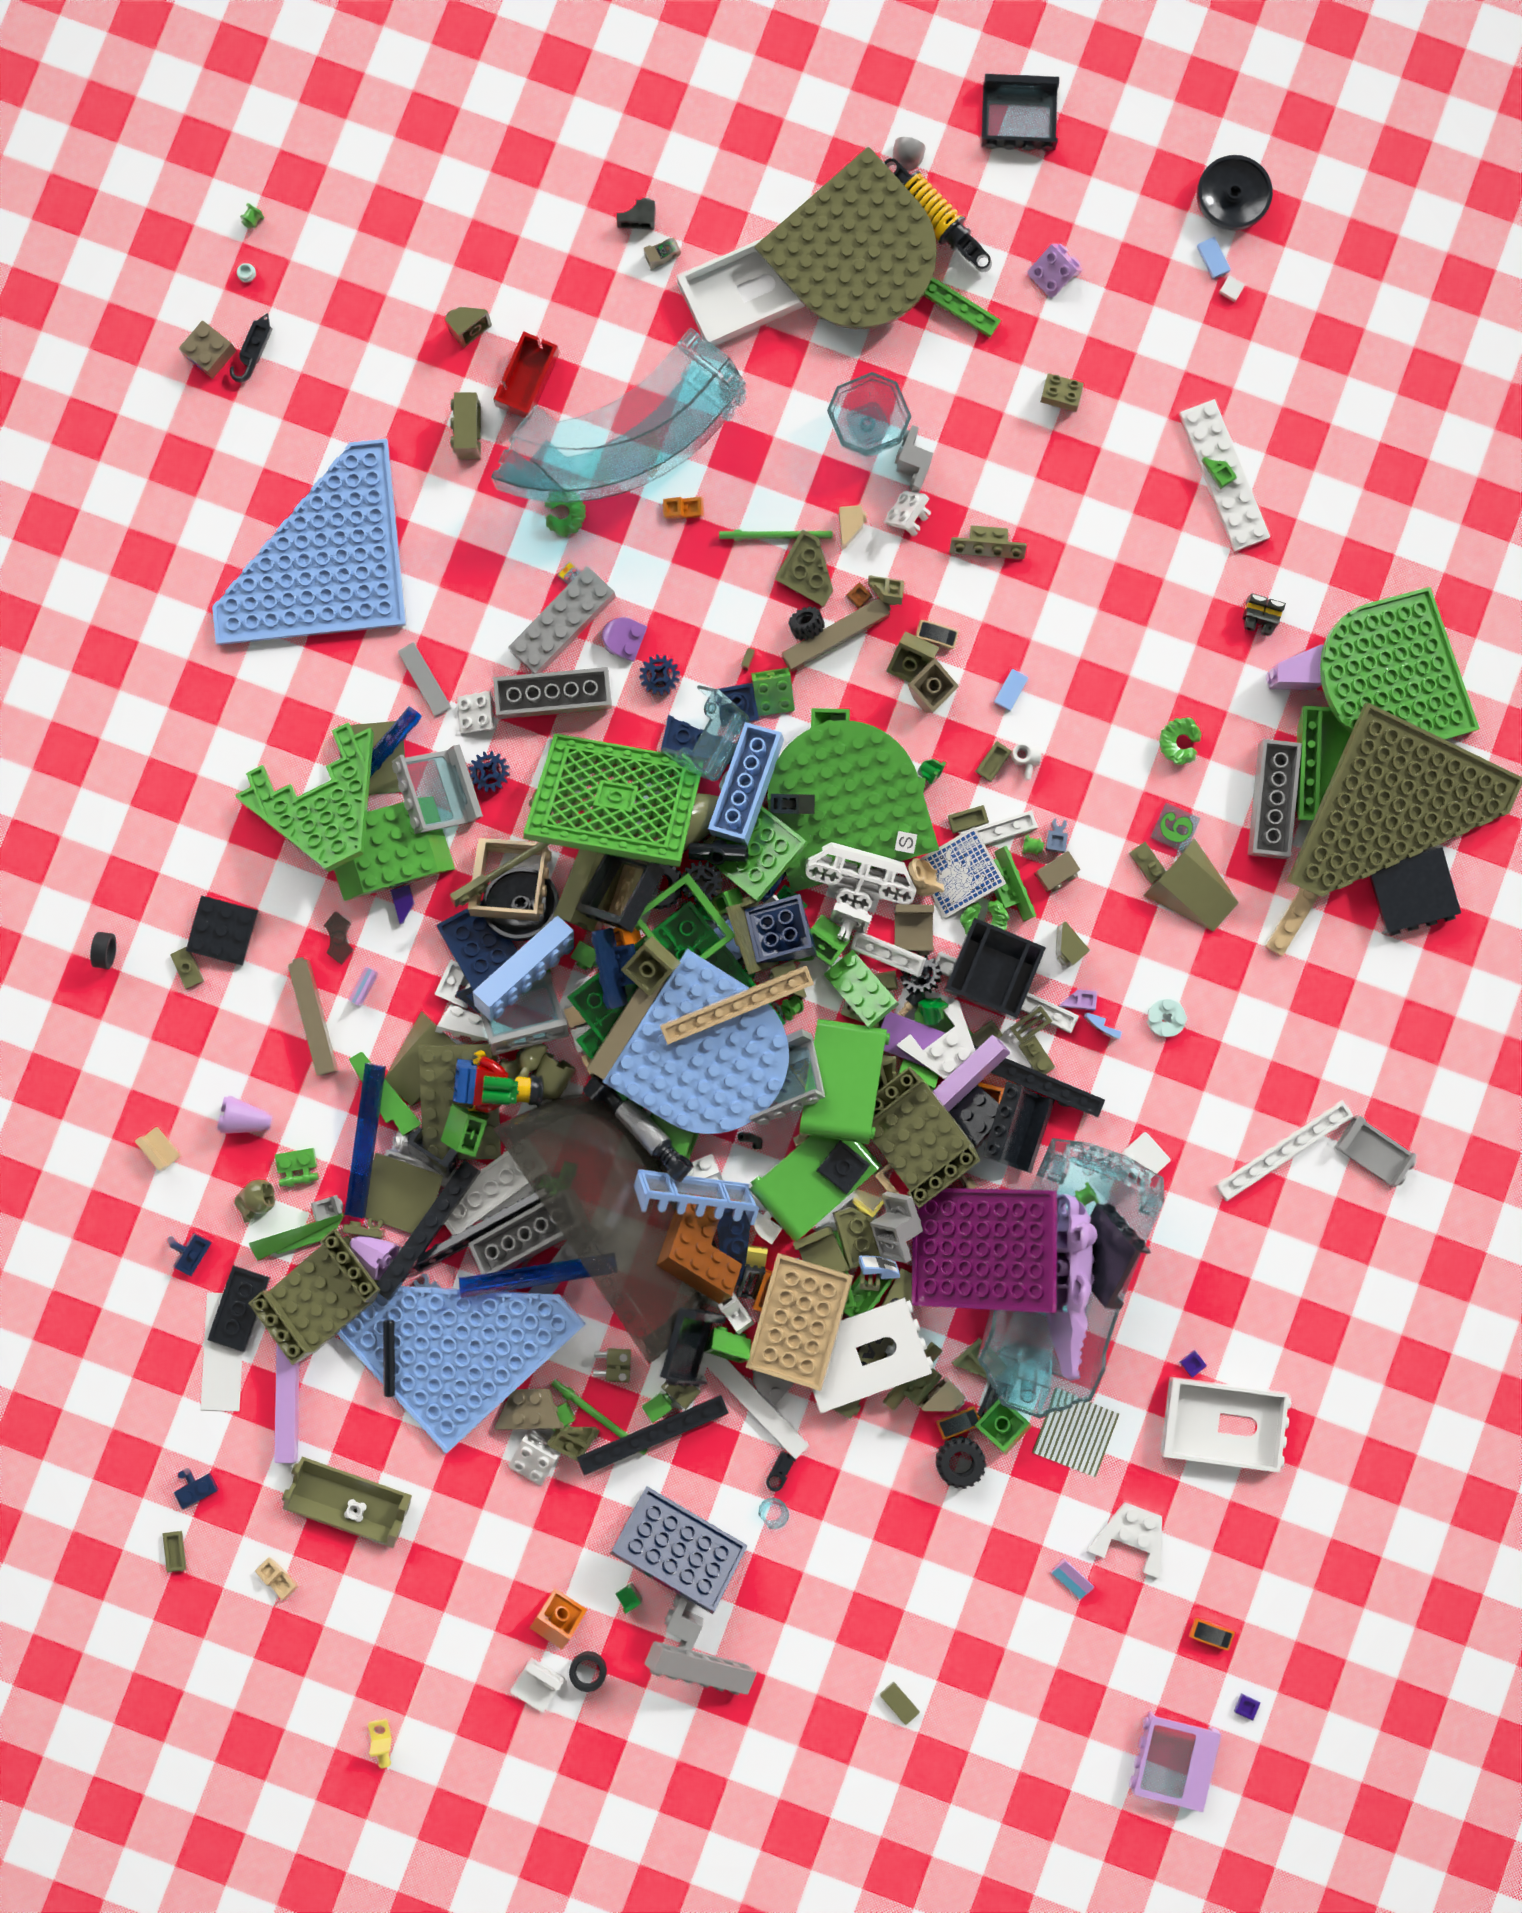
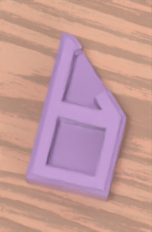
(1081, 1000)

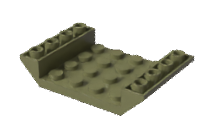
(920, 1137)
(316, 1299)

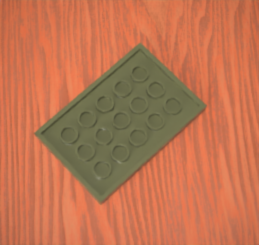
(437, 1082)

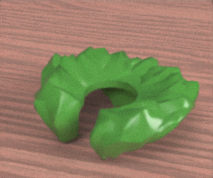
(569, 525)
(1168, 737)
(998, 912)

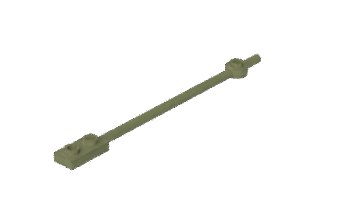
(480, 884)

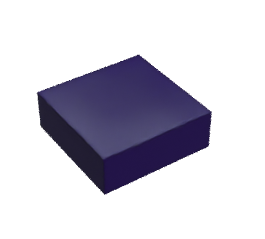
(1193, 1363)
(1247, 1706)

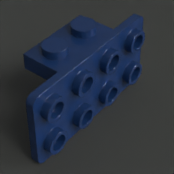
(610, 961)

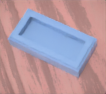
(1213, 257)
(1011, 689)

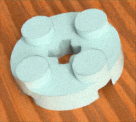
(1155, 1016)

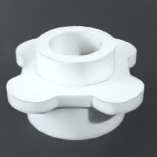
(358, 1516)

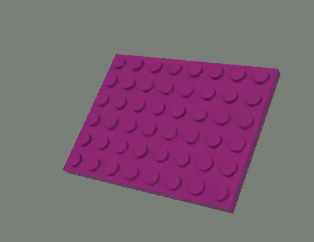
(987, 1250)

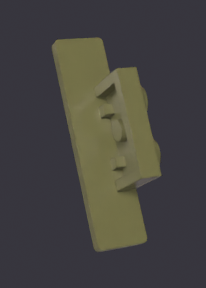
(988, 542)
(916, 1389)

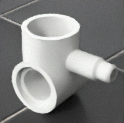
(1033, 758)

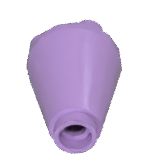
(242, 1117)

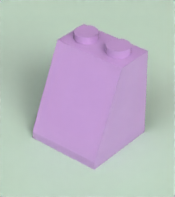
(1297, 672)

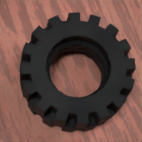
(806, 623)

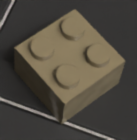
(207, 349)

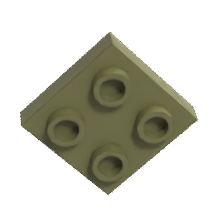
(1062, 392)

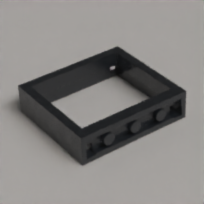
(638, 900)

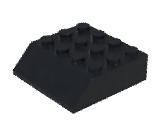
(994, 969)

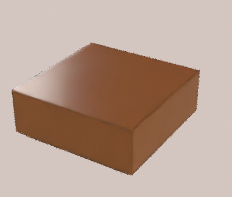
(859, 595)

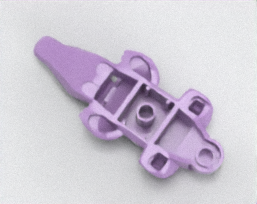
(1073, 1283)

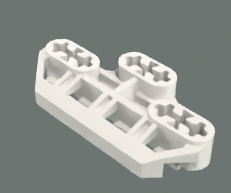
(863, 882)

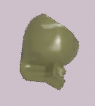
(255, 1199)

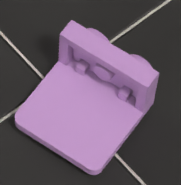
(1054, 269)

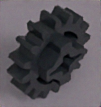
(709, 880)
(925, 981)

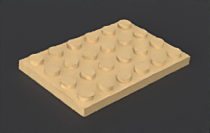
(799, 1321)

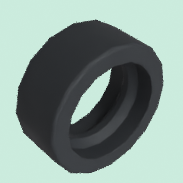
(103, 950)
(588, 1687)

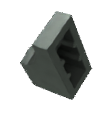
(639, 217)
(793, 803)

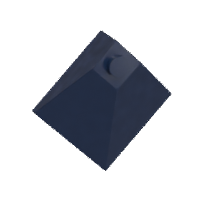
(780, 930)

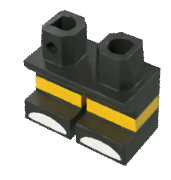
(1262, 612)

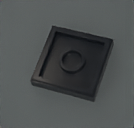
(843, 1167)

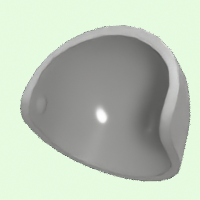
(908, 152)

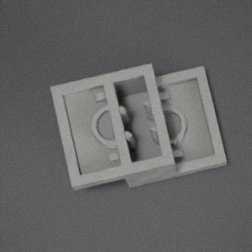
(913, 460)
(896, 1226)
(683, 1623)

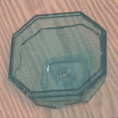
(870, 399)

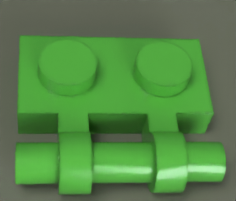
(294, 1161)

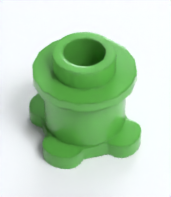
(251, 216)
(1032, 845)
(792, 1007)
(1086, 1195)

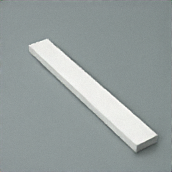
(1060, 1017)
(1284, 1150)
(756, 1404)

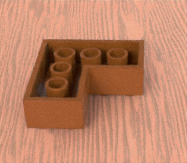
(693, 1259)

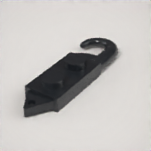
(253, 347)

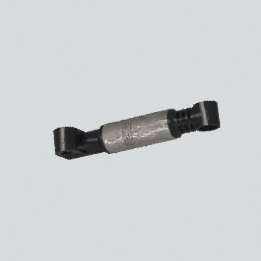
(641, 1127)

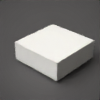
(1232, 288)

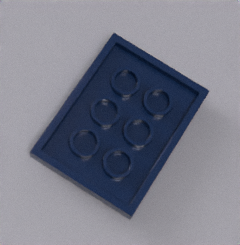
(475, 946)

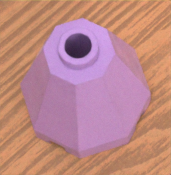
(374, 1254)

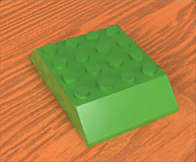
(1321, 749)
(393, 855)

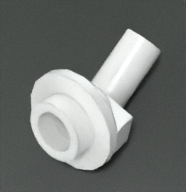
(400, 1141)

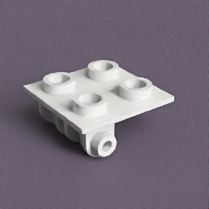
(475, 712)

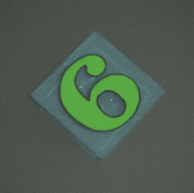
(1175, 827)

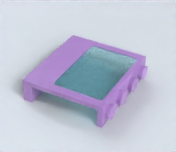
(1175, 1762)

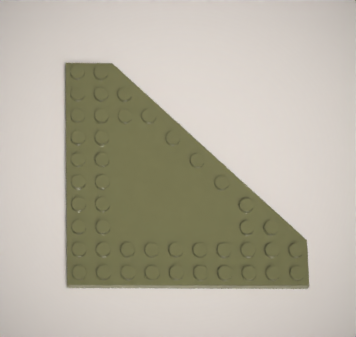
(1394, 799)

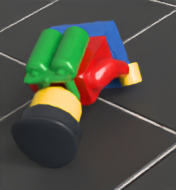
(489, 1085)

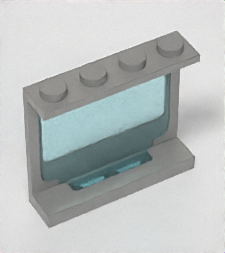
(437, 789)
(529, 1021)
(802, 1081)

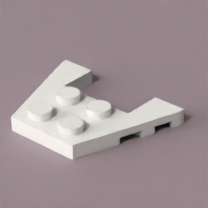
(946, 1052)
(1135, 1528)

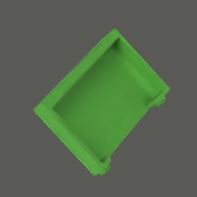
(850, 1075)
(798, 1193)

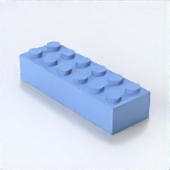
(746, 783)
(524, 968)

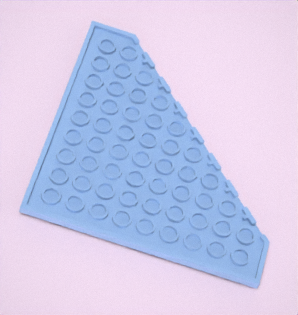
(327, 563)
(460, 1353)

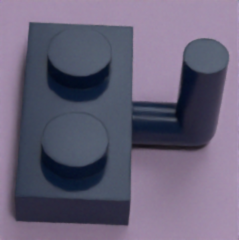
(190, 1254)
(195, 1489)

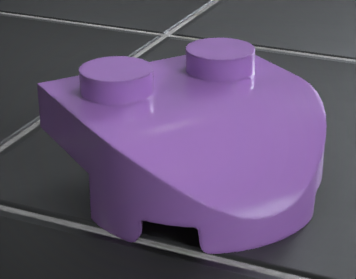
(623, 637)

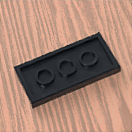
(234, 1316)

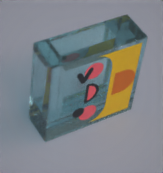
(568, 573)

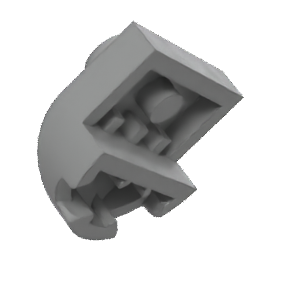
(770, 1386)

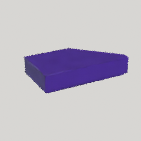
(403, 902)

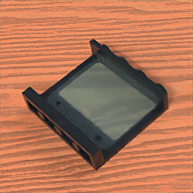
(1019, 112)

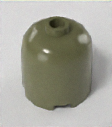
(555, 1075)

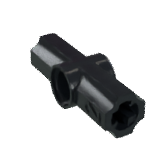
(718, 852)

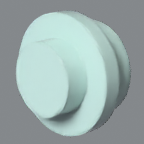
(246, 272)

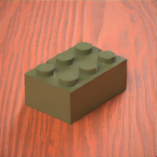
(466, 425)

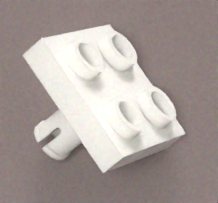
(849, 919)

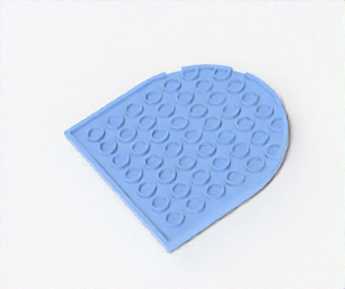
(711, 1076)

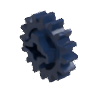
(654, 682)
(484, 779)

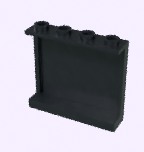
(1415, 892)
(1018, 1127)
(1114, 1254)
(688, 1346)

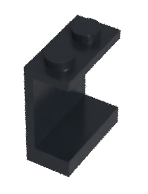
(444, 1167)

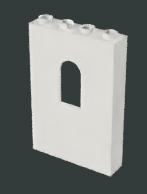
(716, 301)
(849, 1380)
(1194, 1417)

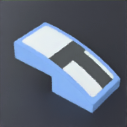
(1098, 1023)
(878, 1265)

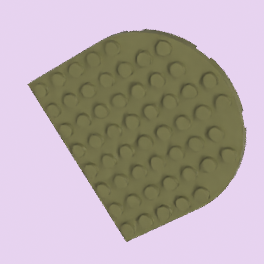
(856, 247)

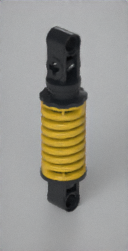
(945, 222)

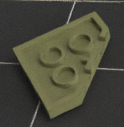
(806, 570)
(855, 1235)

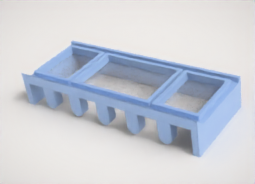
(695, 1191)

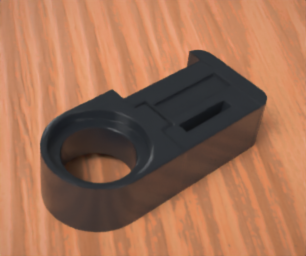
(780, 1469)

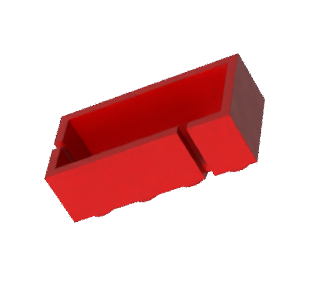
(526, 375)

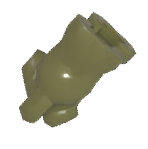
(526, 1060)

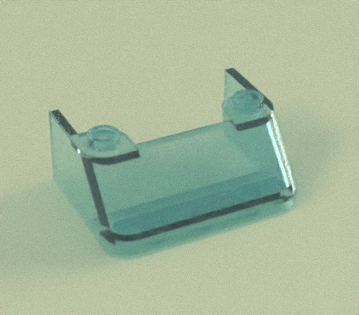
(717, 739)

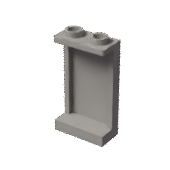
(1376, 1151)

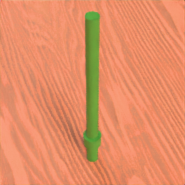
(738, 534)
(568, 1393)

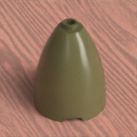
(700, 819)

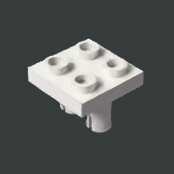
(906, 510)

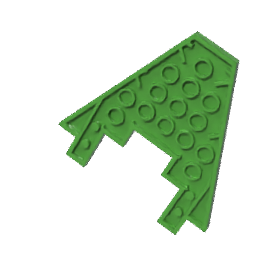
(328, 819)

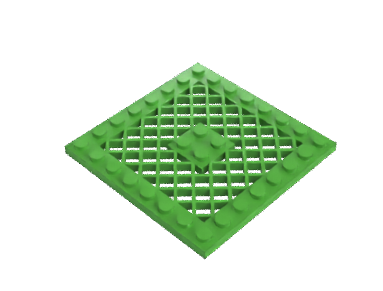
(614, 800)

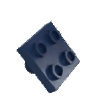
(744, 698)

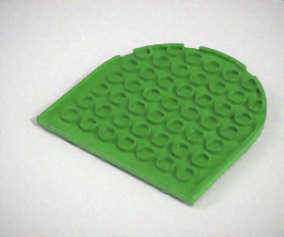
(1398, 661)
(861, 792)

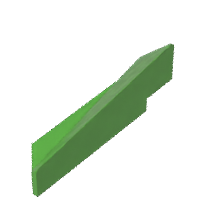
(391, 1104)
(295, 1237)

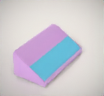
(363, 986)
(1072, 1579)

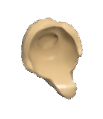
(924, 877)

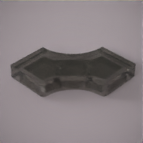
(339, 945)

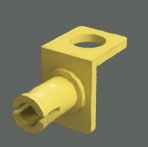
(865, 1209)
(380, 1742)

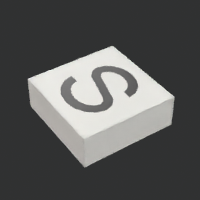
(906, 842)

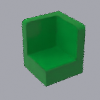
(629, 1597)

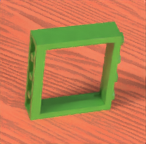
(703, 901)

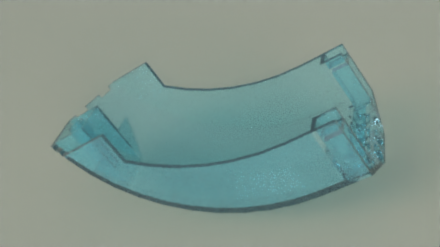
(629, 438)
(1018, 1344)

